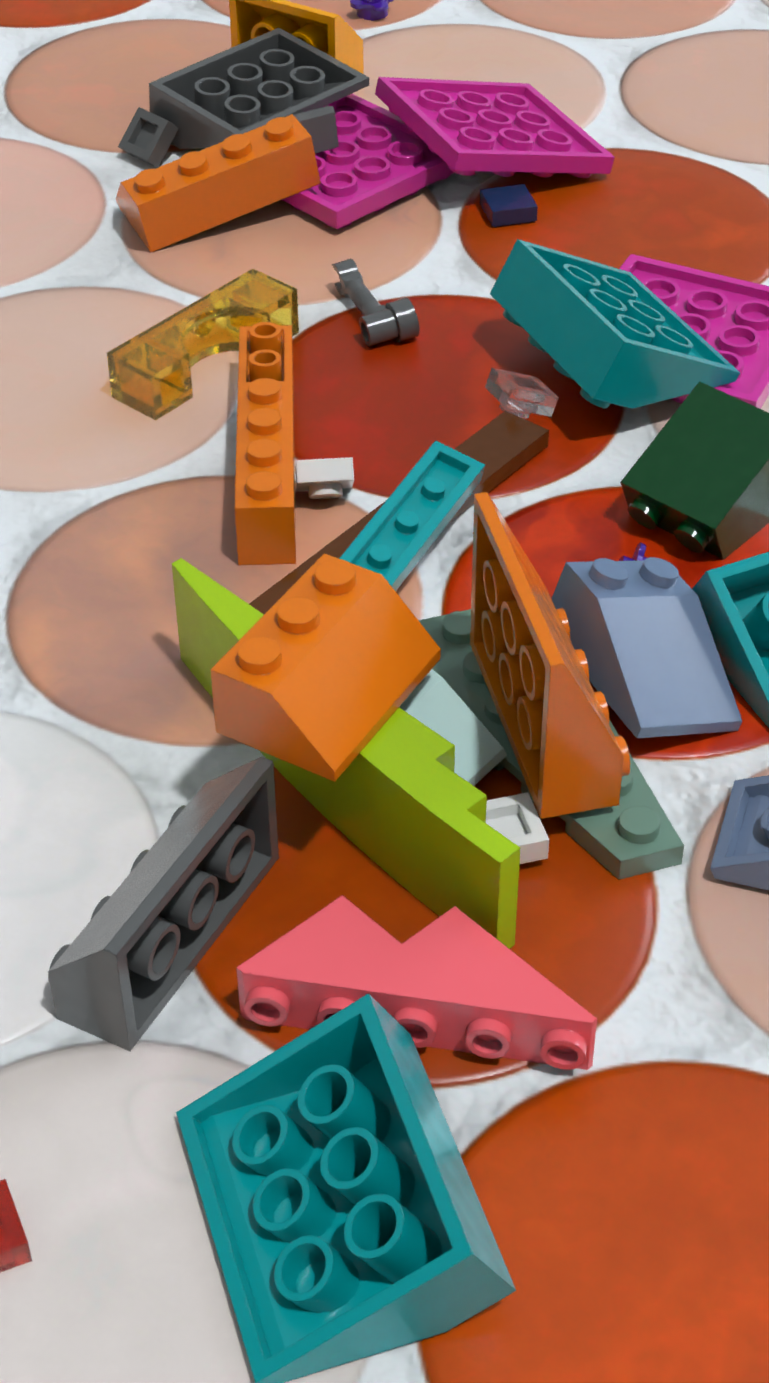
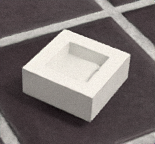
(324, 476)
(520, 823)

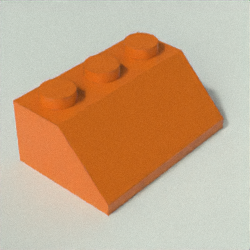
(322, 669)

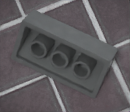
(169, 908)

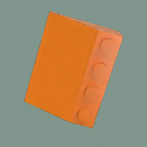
(539, 678)

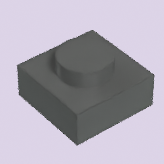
(148, 137)

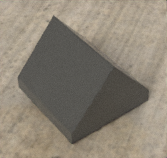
(321, 126)

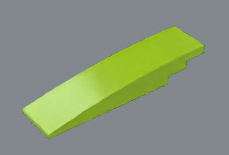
(394, 797)

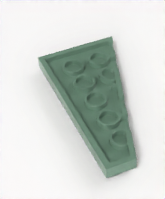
(622, 837)

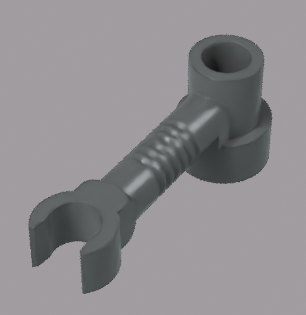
(379, 322)

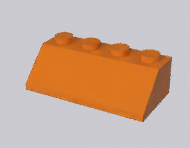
(219, 182)

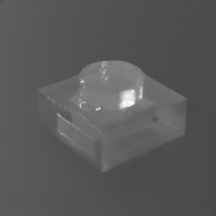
(521, 393)

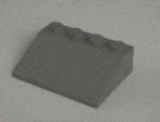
(249, 87)

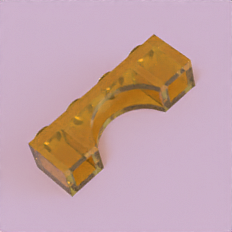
(155, 366)

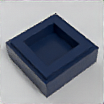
(508, 205)

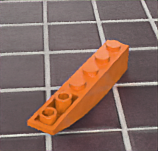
(265, 447)

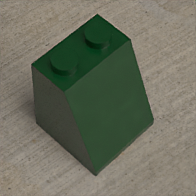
(705, 474)

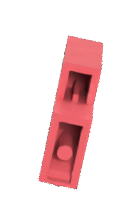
(444, 985)

